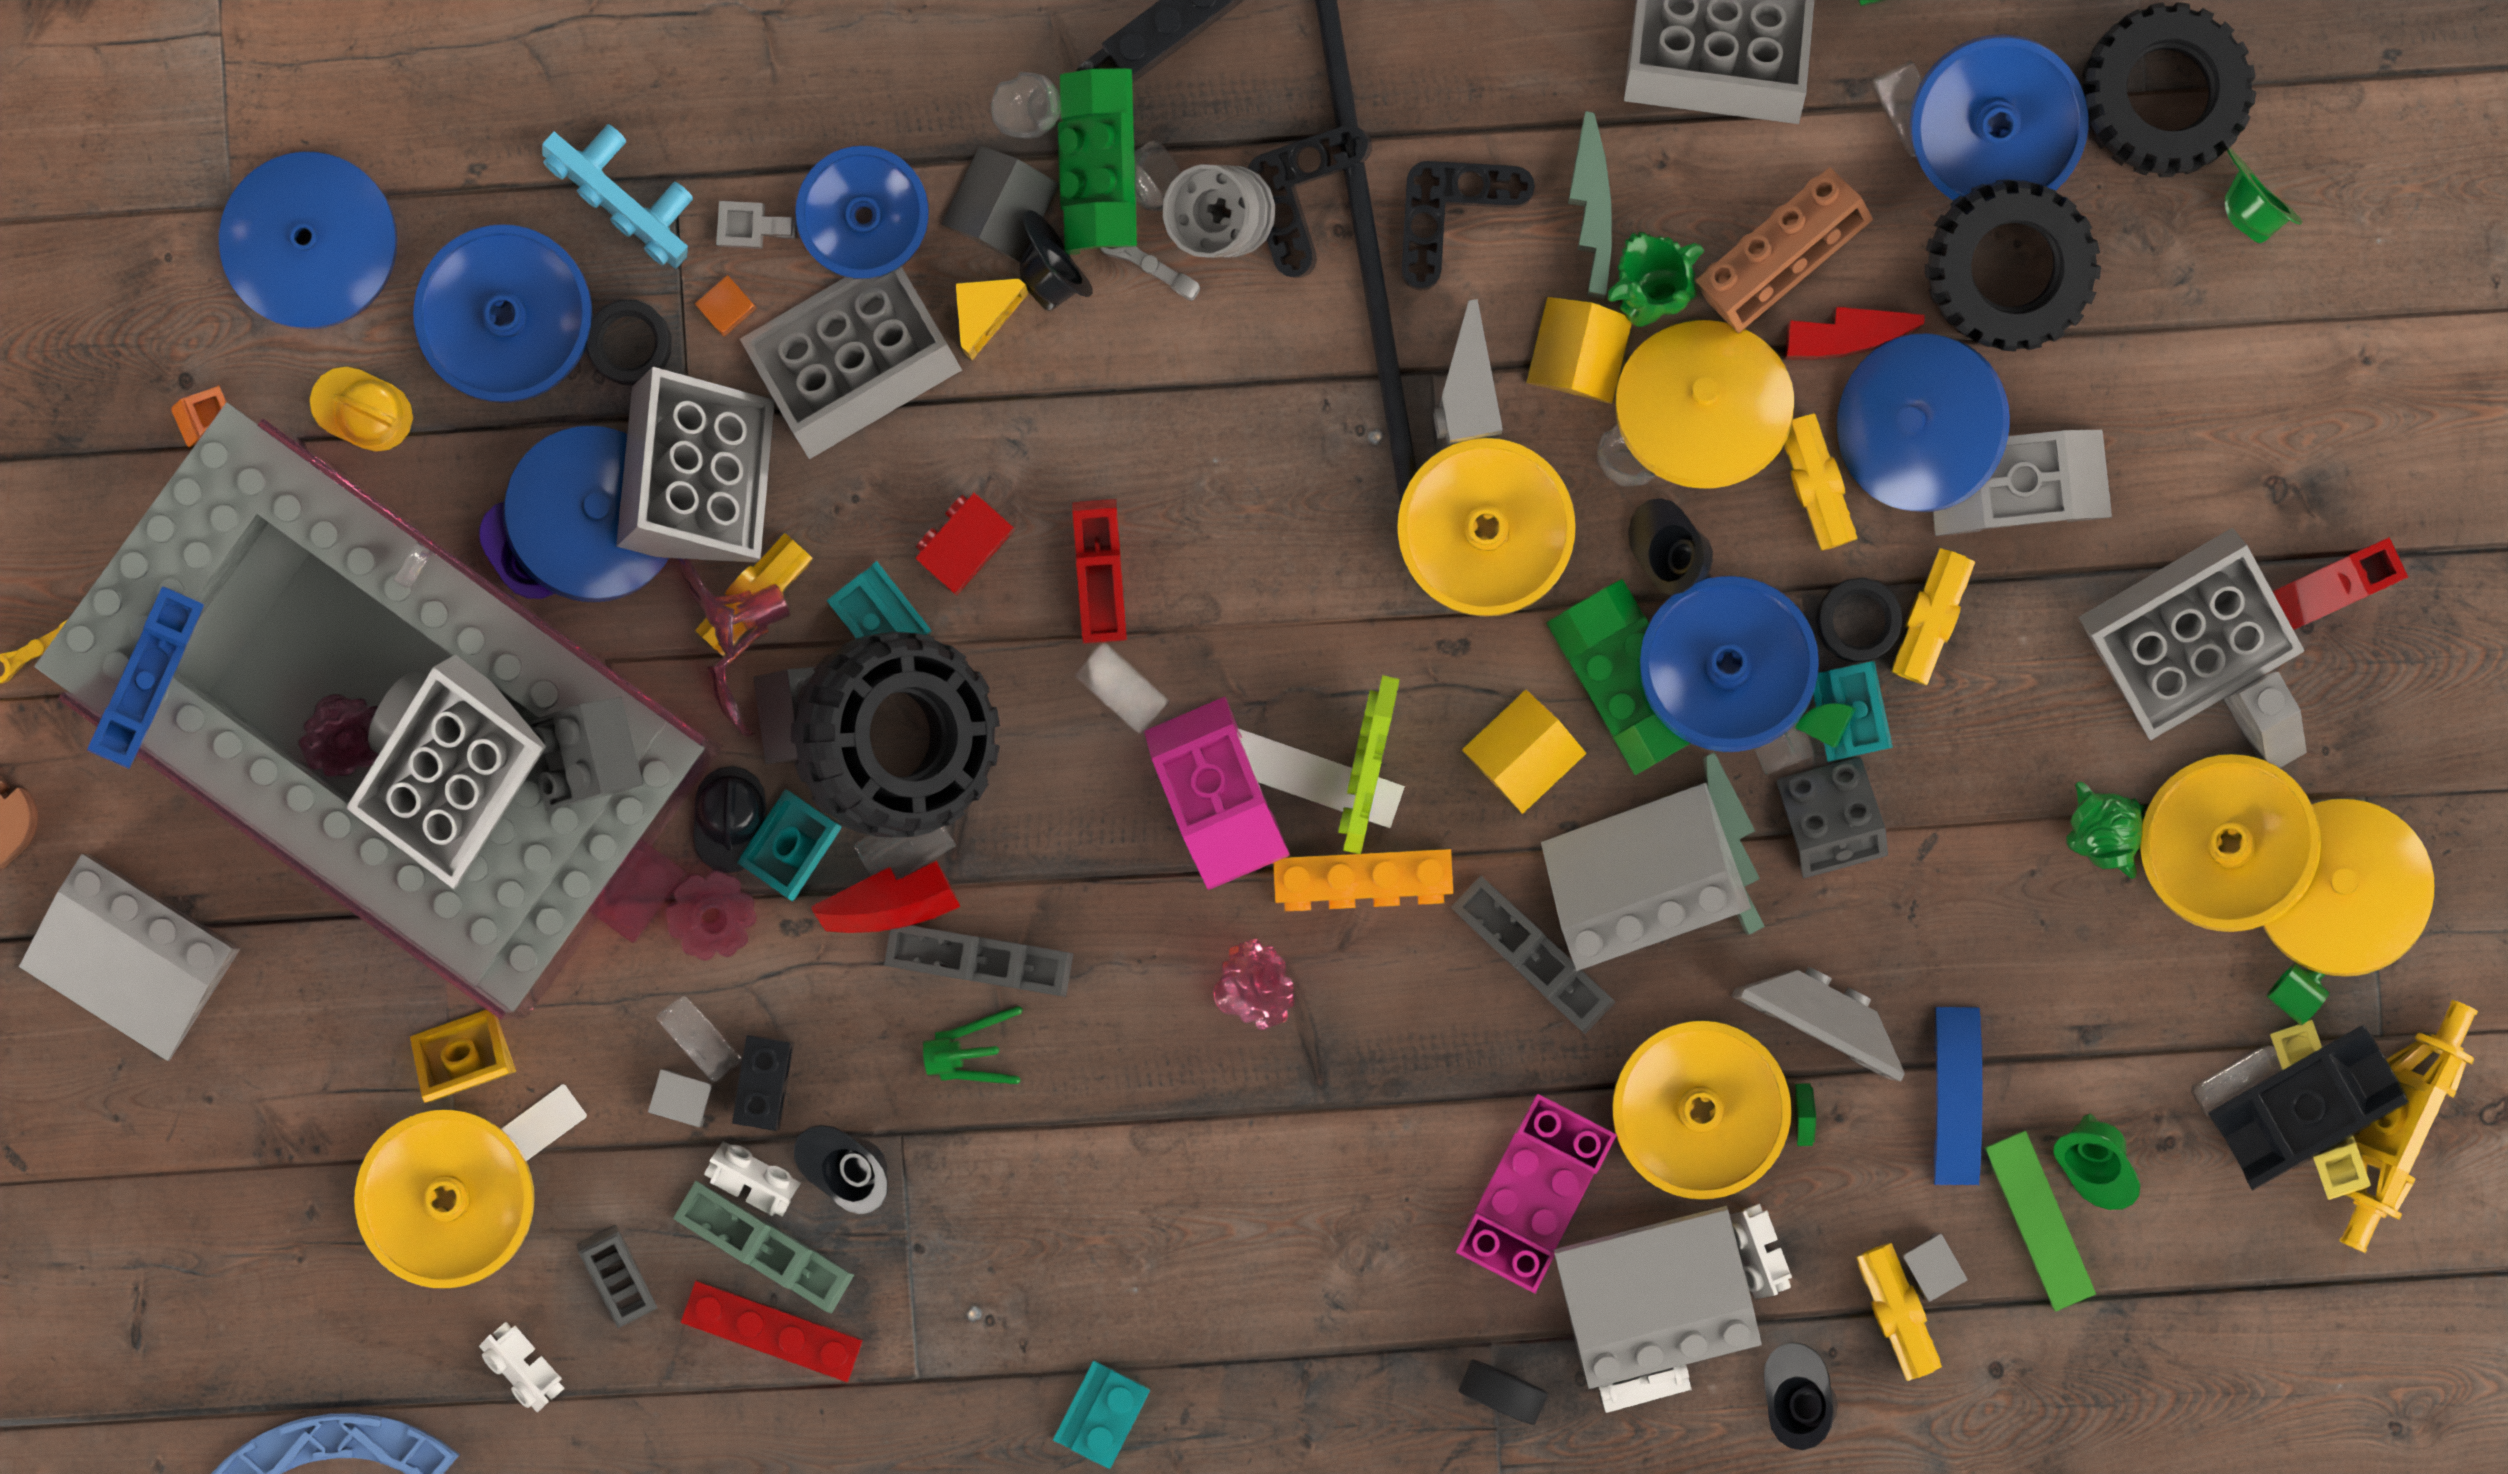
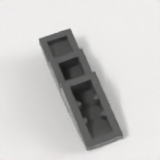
(1532, 954)
(979, 959)

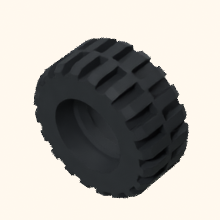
(2202, 41)
(2069, 283)

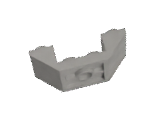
(2037, 482)

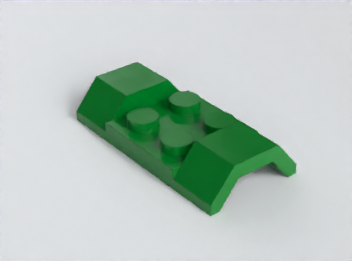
(1097, 159)
(1604, 649)

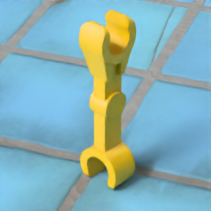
(15, 660)

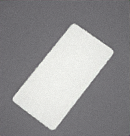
(545, 1121)

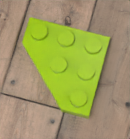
(1368, 762)

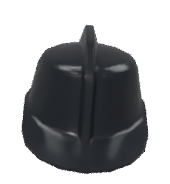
(1046, 266)
(1669, 546)
(727, 816)
(843, 1167)
(1799, 1396)

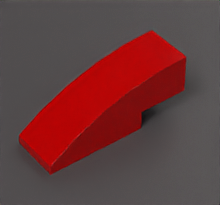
(1849, 334)
(1099, 571)
(888, 903)

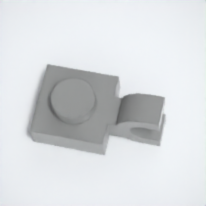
(746, 224)

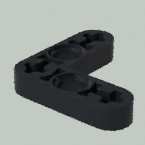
(1292, 175)
(1448, 193)

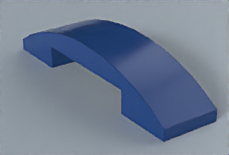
(146, 677)
(1958, 1096)

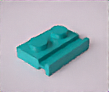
(876, 606)
(1860, 688)
(1101, 1414)

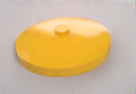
(1704, 404)
(1486, 527)
(2230, 843)
(2365, 896)
(1701, 1110)
(444, 1199)

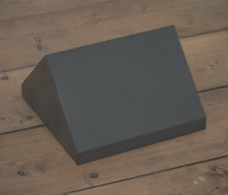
(994, 200)

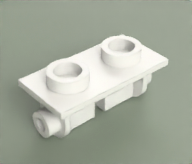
(735, 1166)
(1763, 1271)
(508, 1357)
(1645, 1388)

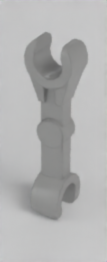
(1179, 282)

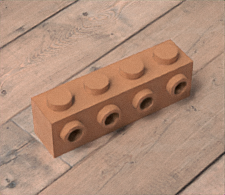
(1784, 249)

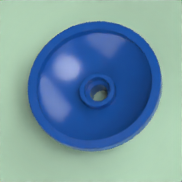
(854, 181)

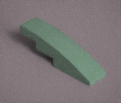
(1592, 190)
(1735, 826)
(763, 1247)

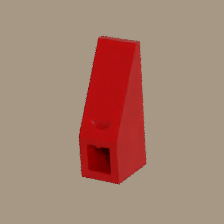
(2341, 583)

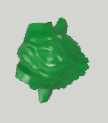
(1655, 278)
(2106, 829)

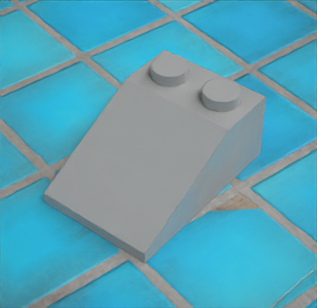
(1469, 395)

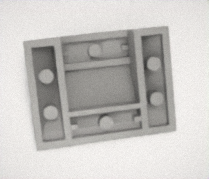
(1827, 1015)

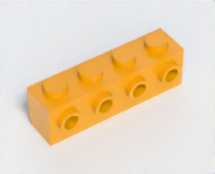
(1363, 876)

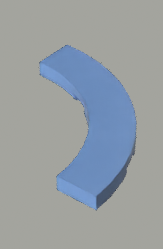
(341, 1436)

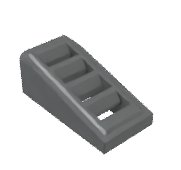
(599, 1242)

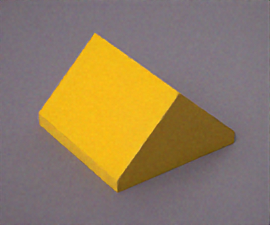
(984, 309)
(1579, 349)
(1524, 751)
(460, 1055)

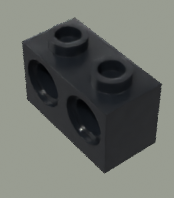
(763, 1082)

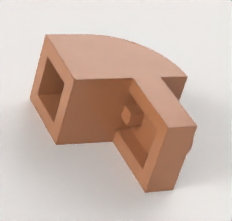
(17, 822)

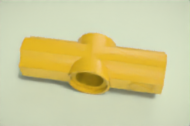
(1818, 483)
(779, 566)
(1933, 616)
(1898, 1311)

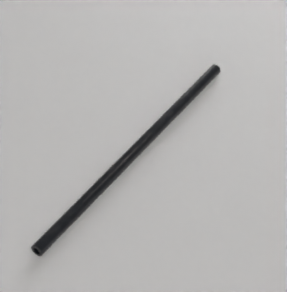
(1368, 249)

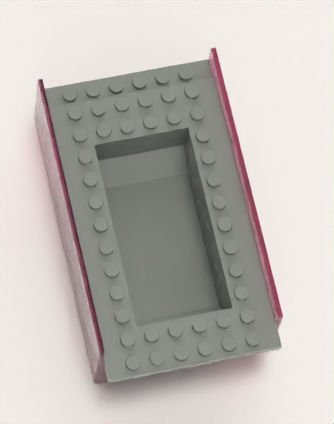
(308, 608)

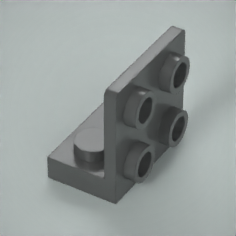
(1833, 817)

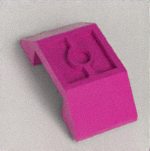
(1215, 793)
(1534, 1192)

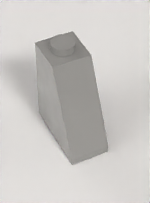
(2269, 719)

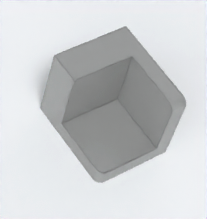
(680, 1098)
(1934, 1267)

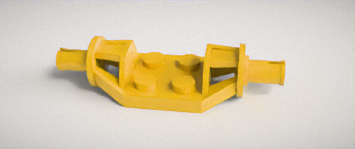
(2397, 1138)

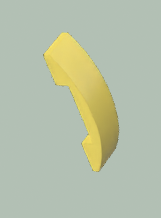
(2341, 1165)

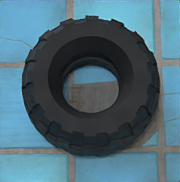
(836, 744)

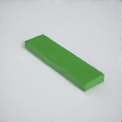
(2039, 1220)

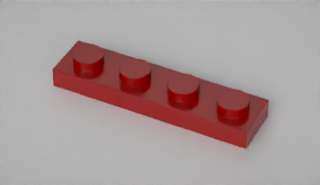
(772, 1331)

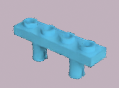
(597, 189)

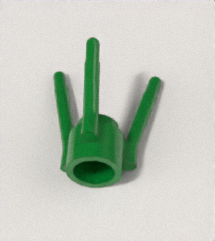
(944, 1056)

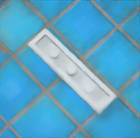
(1315, 778)

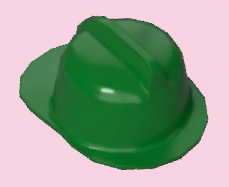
(2253, 206)
(2098, 1164)

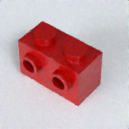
(963, 542)

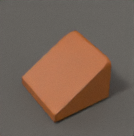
(725, 306)
(197, 413)

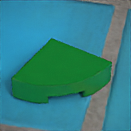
(1827, 722)
(1805, 1114)

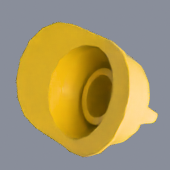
(361, 409)

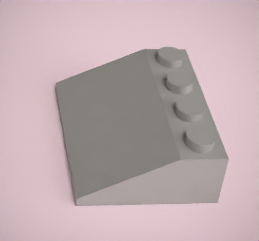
(1722, 56)
(849, 357)
(695, 470)
(2191, 633)
(448, 770)
(1643, 877)
(127, 956)
(1657, 1297)

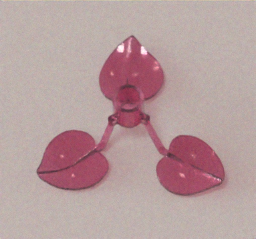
(756, 611)

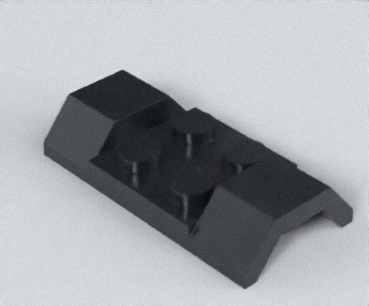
(2309, 1107)

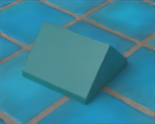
(789, 845)

